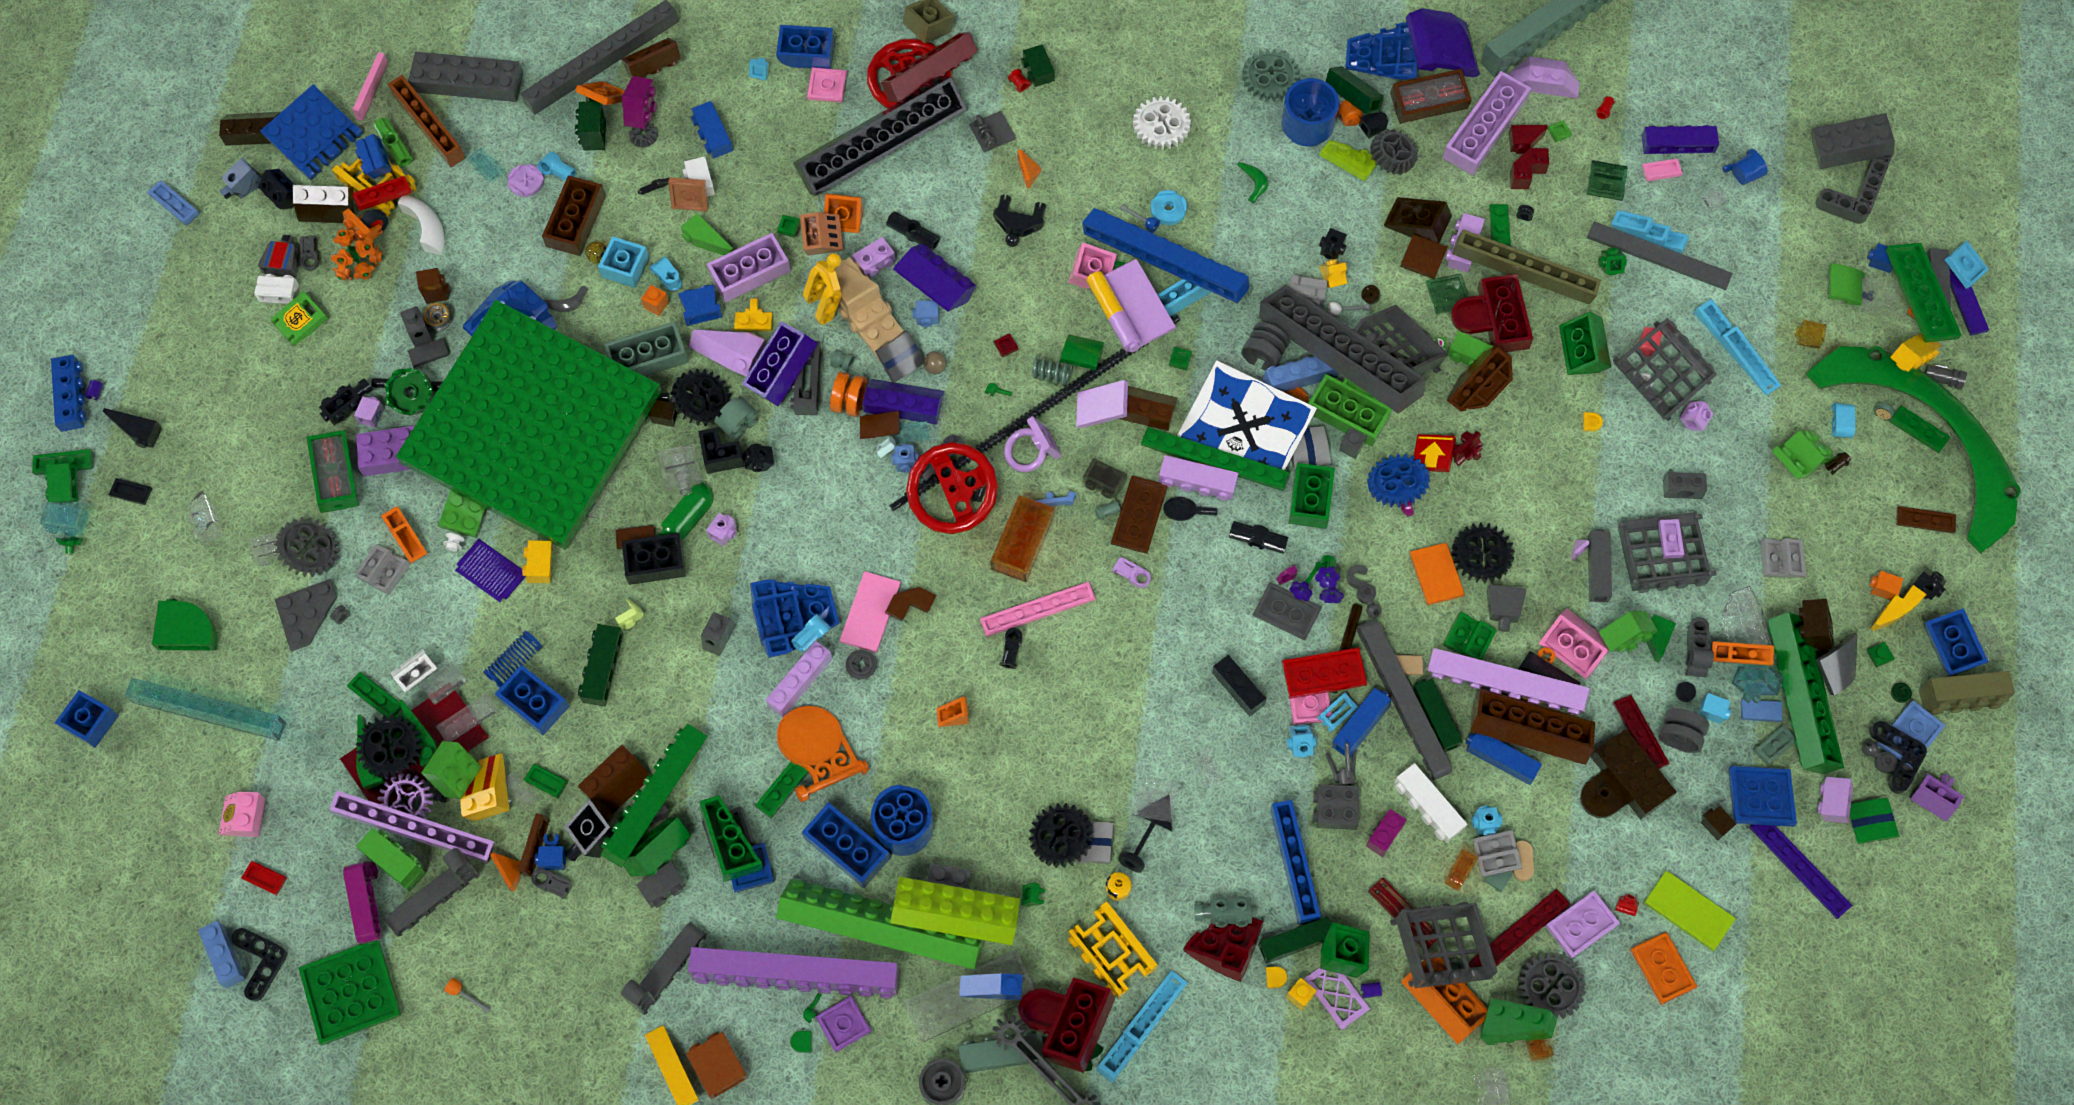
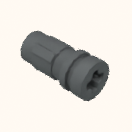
(1946, 376)

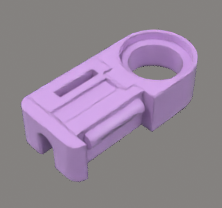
(1131, 571)

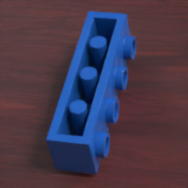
(67, 393)

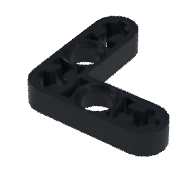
(1907, 755)
(266, 962)

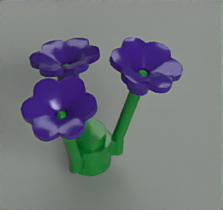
(1326, 576)

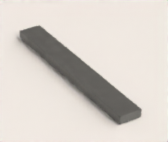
(1660, 255)

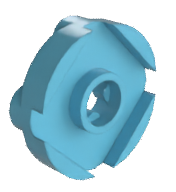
(1171, 198)

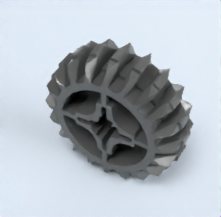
(1394, 151)

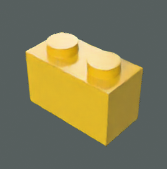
(538, 561)

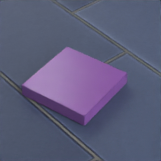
(843, 1024)

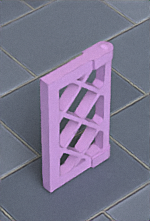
(1332, 1010)

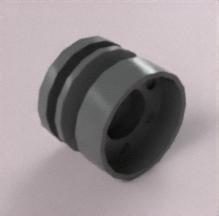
(1265, 343)

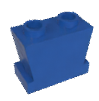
(700, 305)

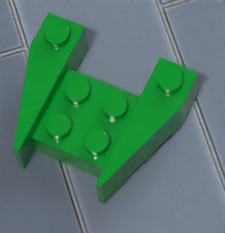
(429, 746)

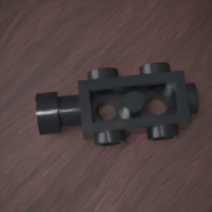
(344, 402)

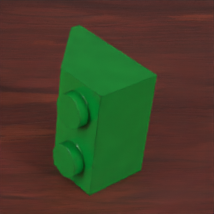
(1345, 950)

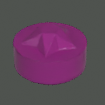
(1407, 510)

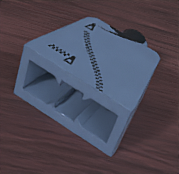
(240, 180)

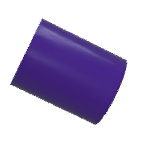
(94, 389)
(1371, 989)

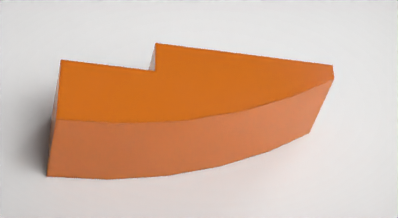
(404, 534)

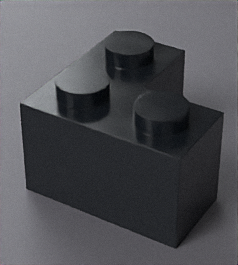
(719, 456)

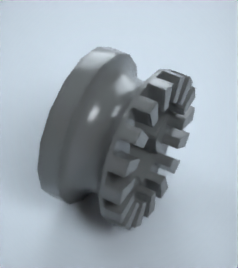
(340, 614)

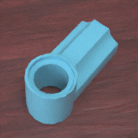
(553, 165)
(813, 630)

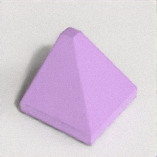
(1579, 547)

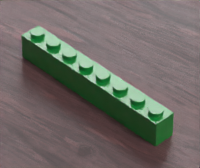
(653, 796)

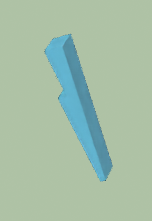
(1737, 346)
(1141, 1027)

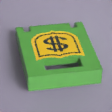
(295, 321)

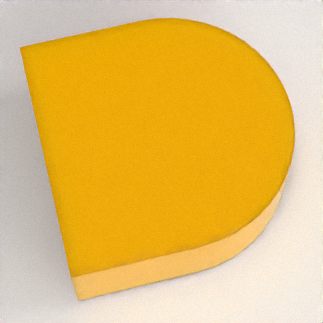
(1592, 421)
(1275, 977)

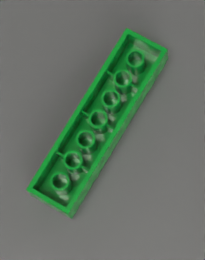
(1805, 696)

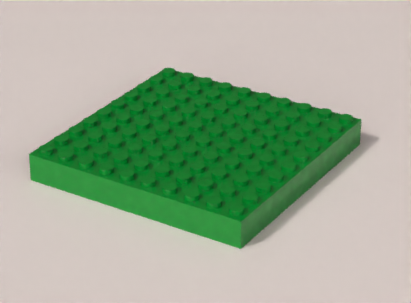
(529, 424)

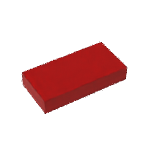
(264, 878)

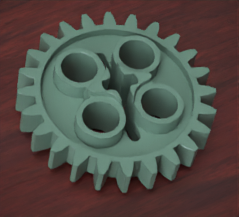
(1269, 74)

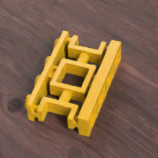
(347, 180)
(1125, 940)

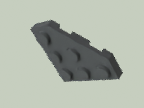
(305, 612)

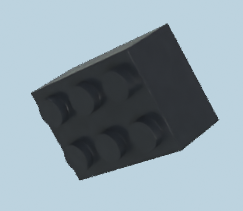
(653, 558)

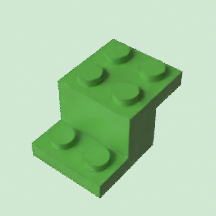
(1803, 453)

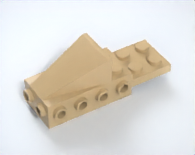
(863, 306)

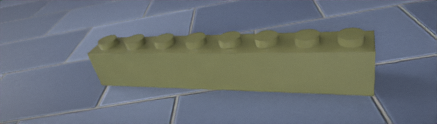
(1526, 266)

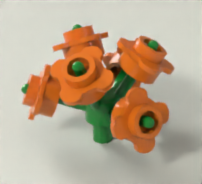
(346, 257)

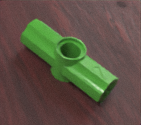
(397, 148)

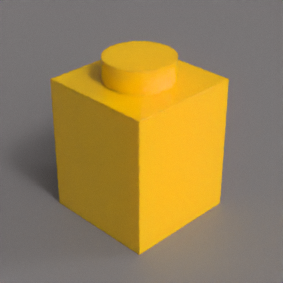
(1301, 994)

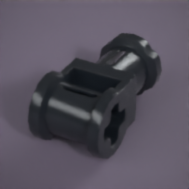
(1011, 648)

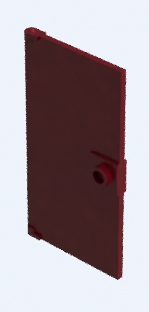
(430, 716)

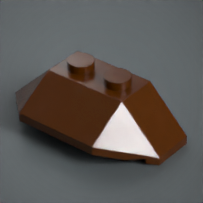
(1482, 380)

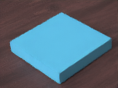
(1966, 264)

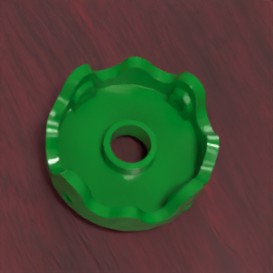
(396, 391)

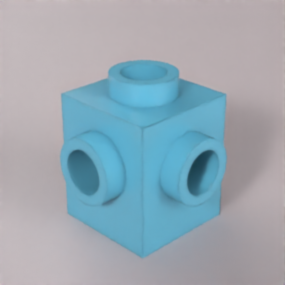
(1301, 741)
(1484, 826)

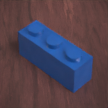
(711, 130)

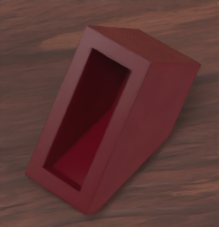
(1525, 137)

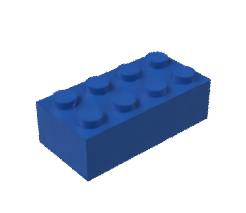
(846, 845)

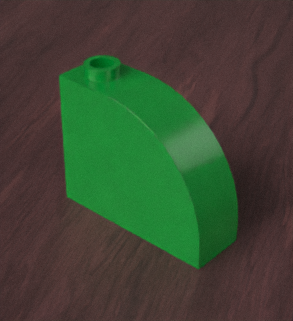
(183, 627)

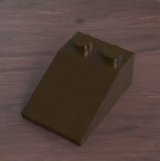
(1419, 217)
(1817, 624)

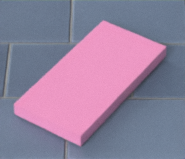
(867, 615)

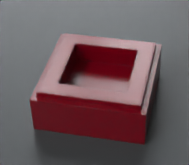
(1005, 345)

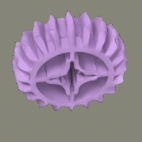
(413, 795)

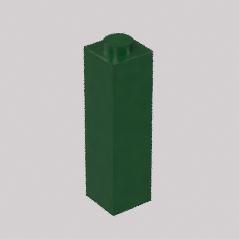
(1354, 90)
(1437, 714)
(1294, 940)

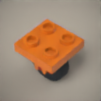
(367, 225)

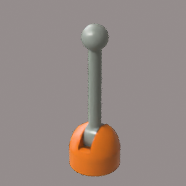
(454, 987)

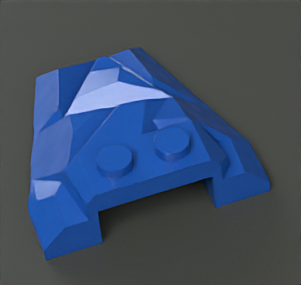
(1383, 54)
(517, 296)
(785, 609)

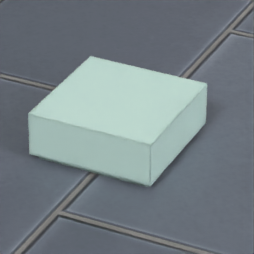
(886, 446)

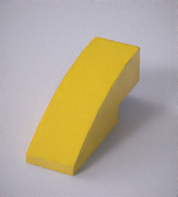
(1898, 608)

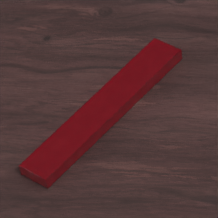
(1525, 928)

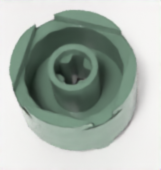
(736, 417)

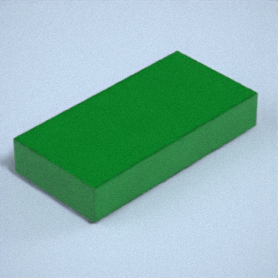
(545, 781)

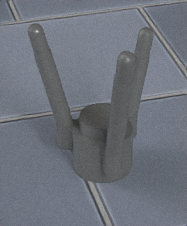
(1347, 774)

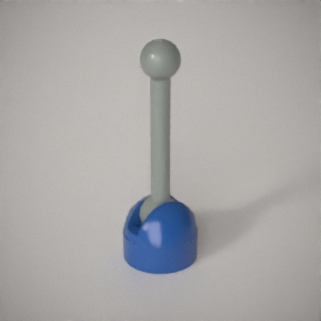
(1150, 222)

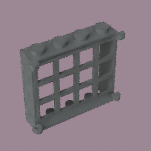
(1410, 332)
(1685, 349)
(1664, 582)
(1450, 976)

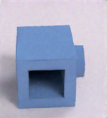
(926, 313)

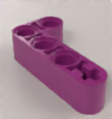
(362, 900)

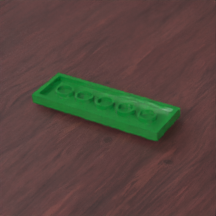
(1923, 292)

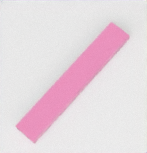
(1037, 609)

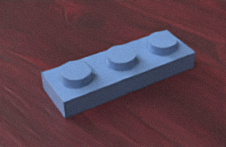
(173, 203)

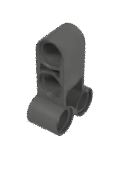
(1701, 657)

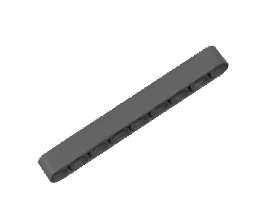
(1404, 699)

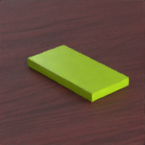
(1689, 910)

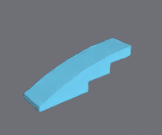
(1652, 232)

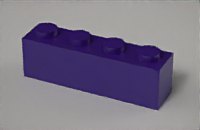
(1680, 139)

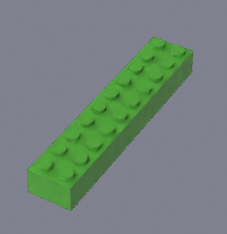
(870, 922)

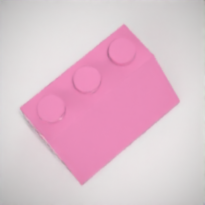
(1575, 643)

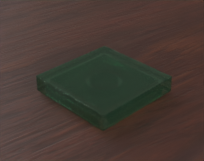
(1446, 292)

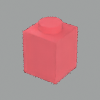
(1646, 348)

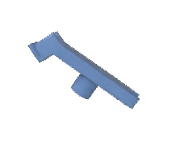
(1051, 501)

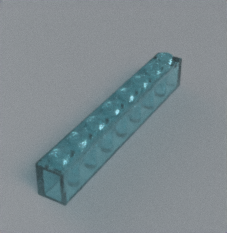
(205, 709)

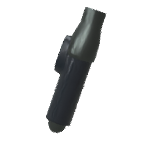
(656, 184)

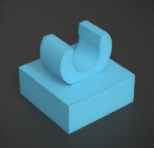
(758, 68)

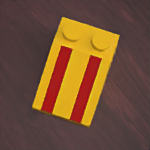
(487, 792)

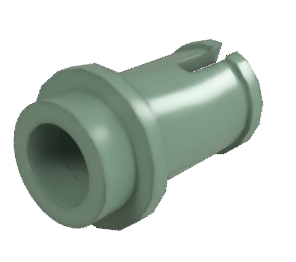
(1106, 510)

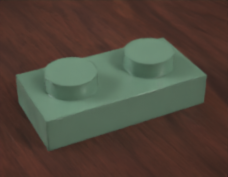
(1775, 745)

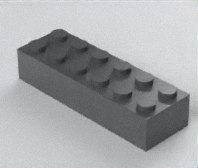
(466, 76)

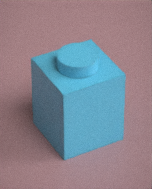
(1715, 708)

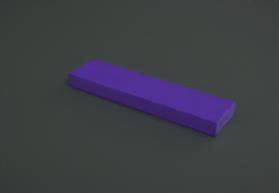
(1968, 306)

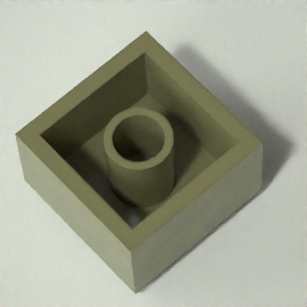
(928, 19)

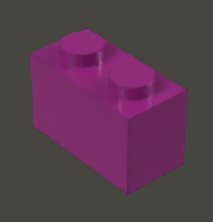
(1386, 832)

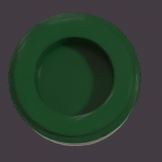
(1901, 692)

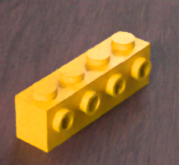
(1915, 353)

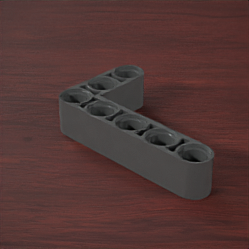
(1852, 206)
(435, 893)
(646, 993)

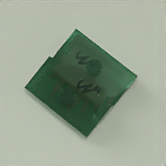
(1608, 174)

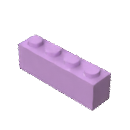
(1198, 477)
(799, 679)

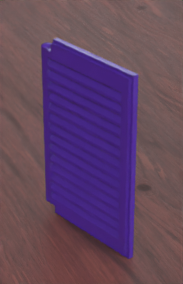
(490, 571)

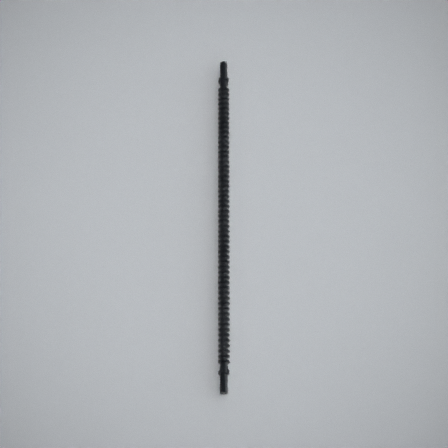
(1023, 419)

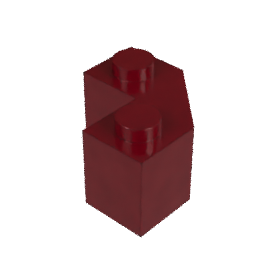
(1531, 162)

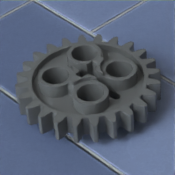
(291, 536)
(1536, 974)

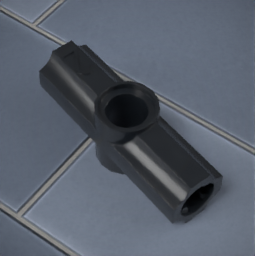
(904, 226)
(1258, 536)

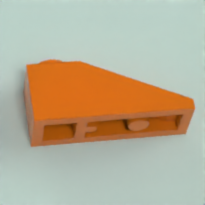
(1743, 653)

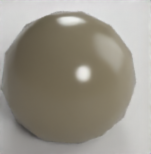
(934, 362)

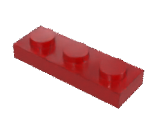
(381, 193)

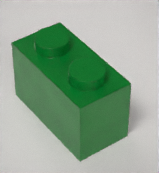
(61, 483)

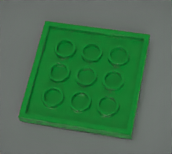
(349, 992)

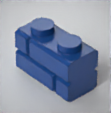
(373, 156)

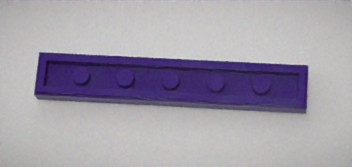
(1802, 869)

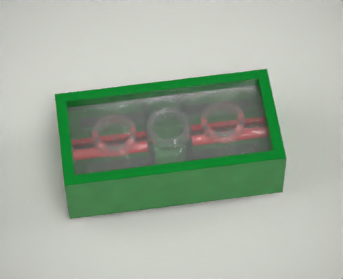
(332, 471)

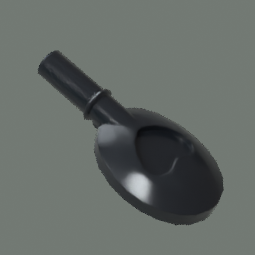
(1184, 509)

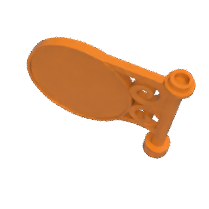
(811, 739)

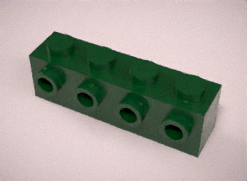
(601, 665)

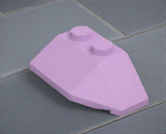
(1547, 77)

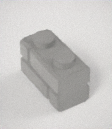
(1310, 288)

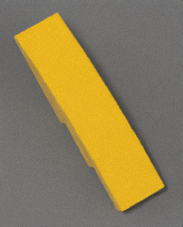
(671, 1067)

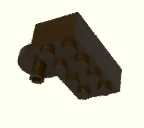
(1625, 779)

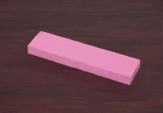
(370, 86)

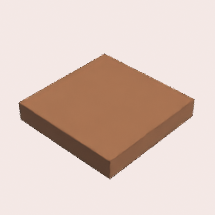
(688, 194)

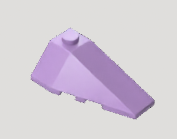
(729, 348)

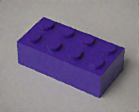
(779, 363)

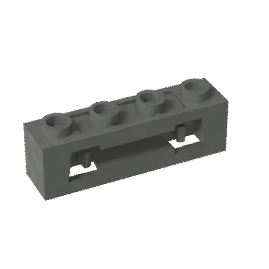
(805, 405)

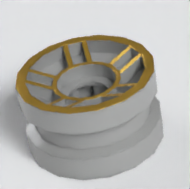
(437, 310)

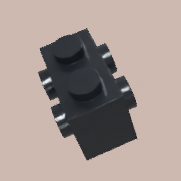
(277, 188)

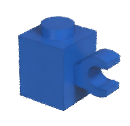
(551, 856)

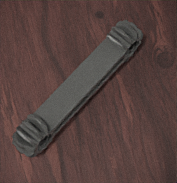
(1042, 1066)

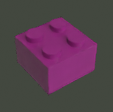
(638, 102)

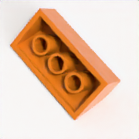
(1450, 1005)

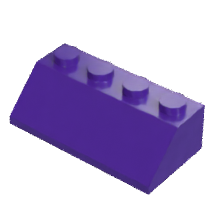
(935, 277)
(911, 401)

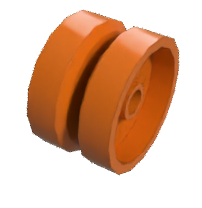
(848, 394)

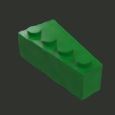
(730, 847)

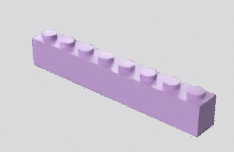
(1509, 681)
(411, 826)

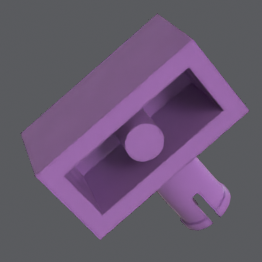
(1937, 796)

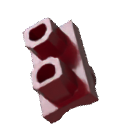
(1468, 449)

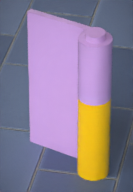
(1131, 305)

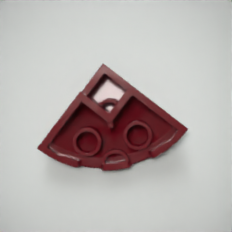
(1226, 948)

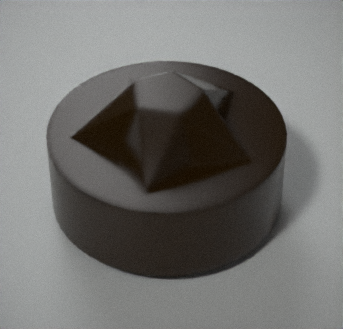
(1371, 294)

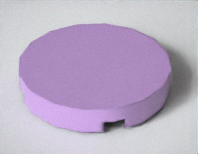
(525, 180)

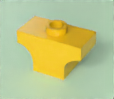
(1334, 272)

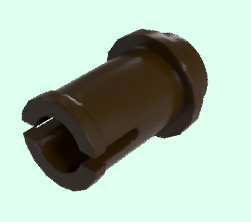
(1841, 460)

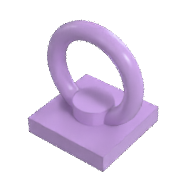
(1042, 440)

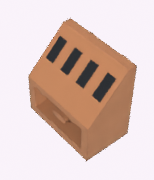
(821, 233)

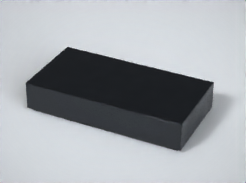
(130, 491)

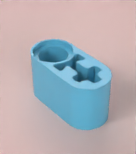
(1844, 420)

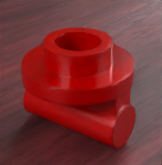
(1627, 904)

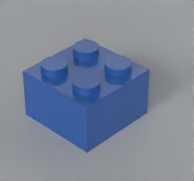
(86, 718)

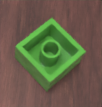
(1628, 631)
(451, 769)

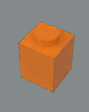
(655, 300)
(1885, 585)

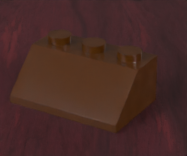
(652, 58)
(1149, 408)
(615, 779)

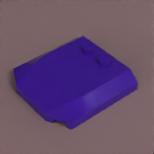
(1441, 42)

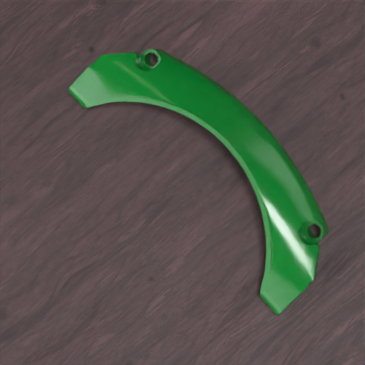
(1994, 509)

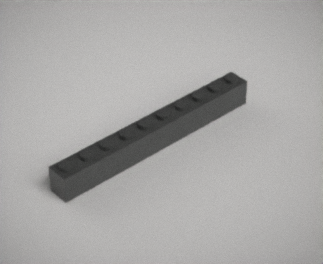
(600, 57)

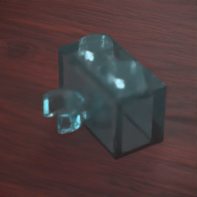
(1757, 681)

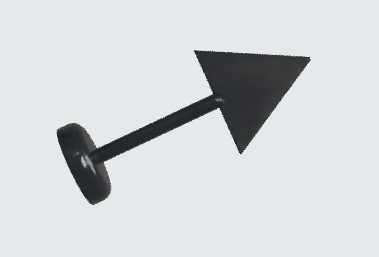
(1132, 860)

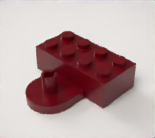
(1497, 311)
(1069, 1020)

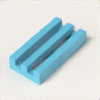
(1326, 721)

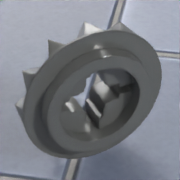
(639, 141)
(855, 658)

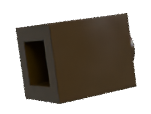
(663, 413)
(1717, 822)

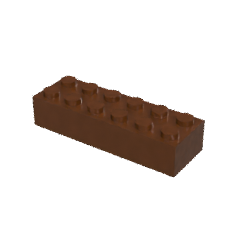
(1533, 726)

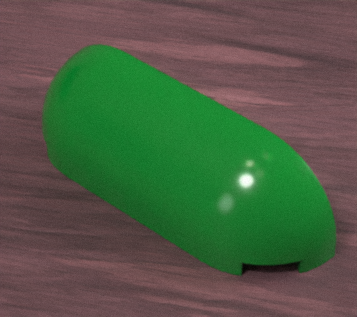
(688, 511)

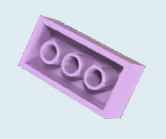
(748, 267)

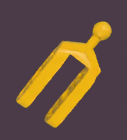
(820, 275)

